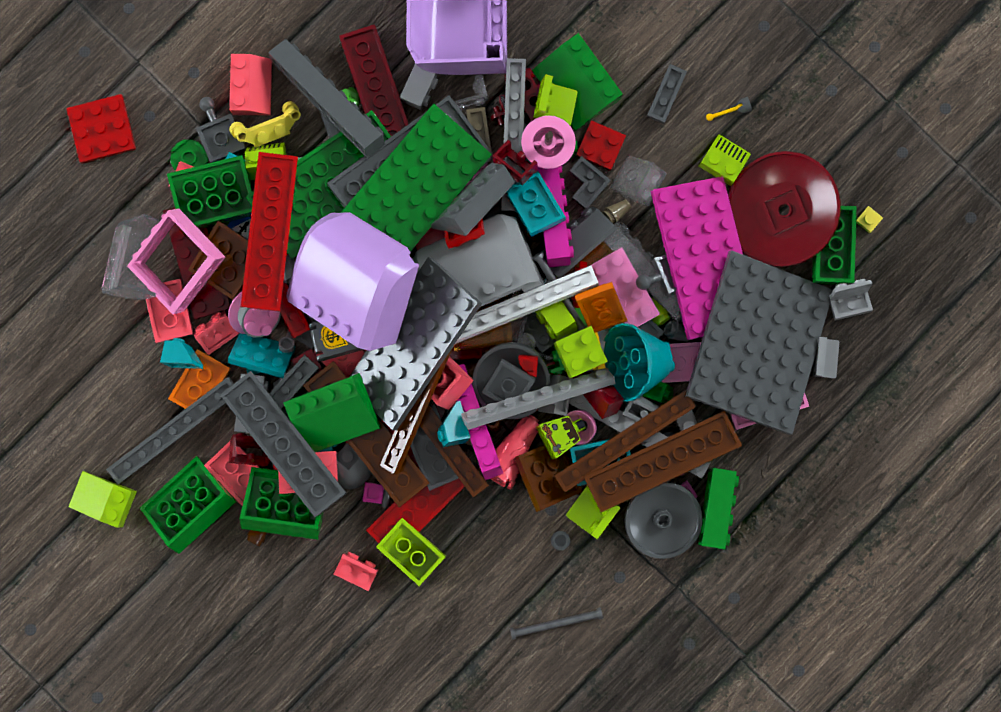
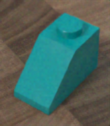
(179, 355)
(452, 429)

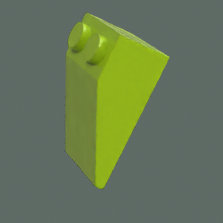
(102, 499)
(411, 551)

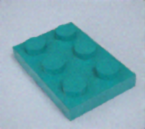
(535, 205)
(260, 355)

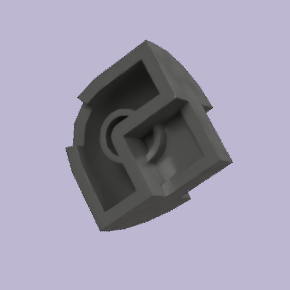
(351, 469)

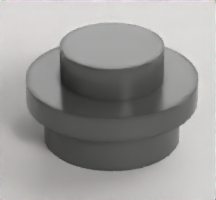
(560, 540)

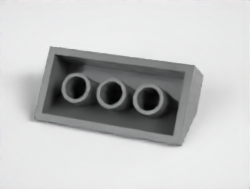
(586, 235)

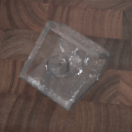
(637, 179)

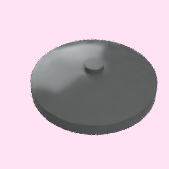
(509, 352)
(663, 521)

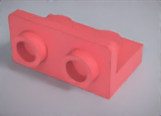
(215, 332)
(356, 571)

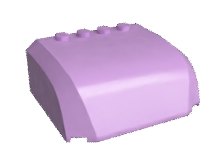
(458, 36)
(353, 280)

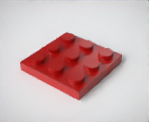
(101, 128)

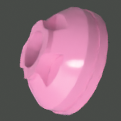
(588, 434)

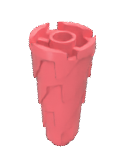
(513, 445)

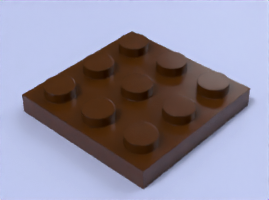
(230, 273)
(538, 476)

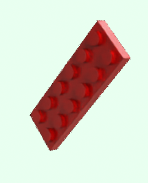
(417, 510)

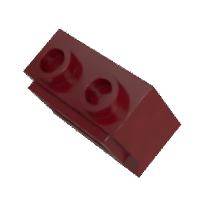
(519, 159)
(243, 440)

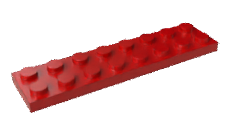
(269, 231)

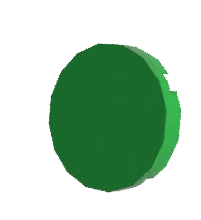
(189, 152)

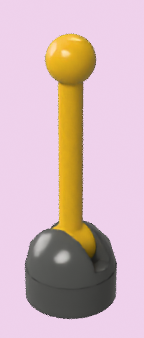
(742, 106)

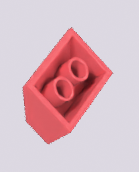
(250, 85)

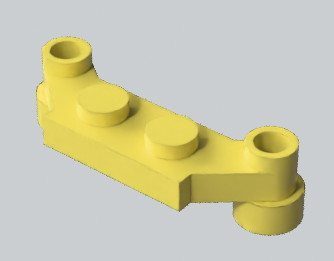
(268, 130)

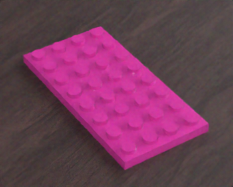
(696, 236)

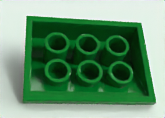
(578, 68)
(212, 192)
(333, 413)
(187, 505)
(274, 512)

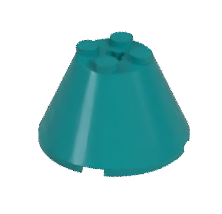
(636, 360)

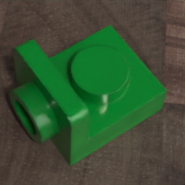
(556, 368)
(660, 393)

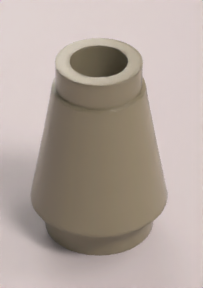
(617, 211)

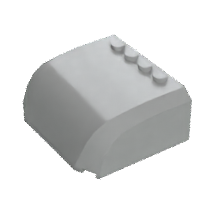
(491, 264)

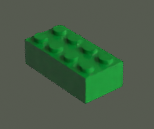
(837, 260)
(717, 508)

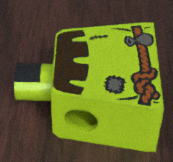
(560, 434)

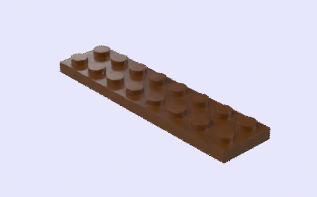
(372, 447)
(662, 461)

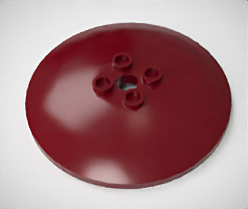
(780, 181)

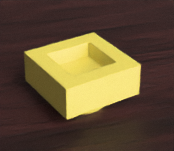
(869, 219)

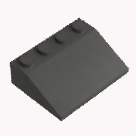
(475, 200)

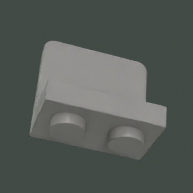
(851, 299)

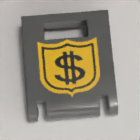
(329, 343)

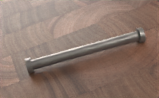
(550, 276)
(556, 623)

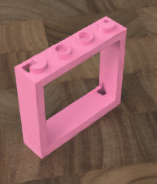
(153, 283)

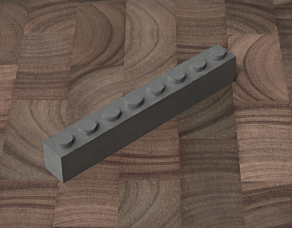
(327, 98)

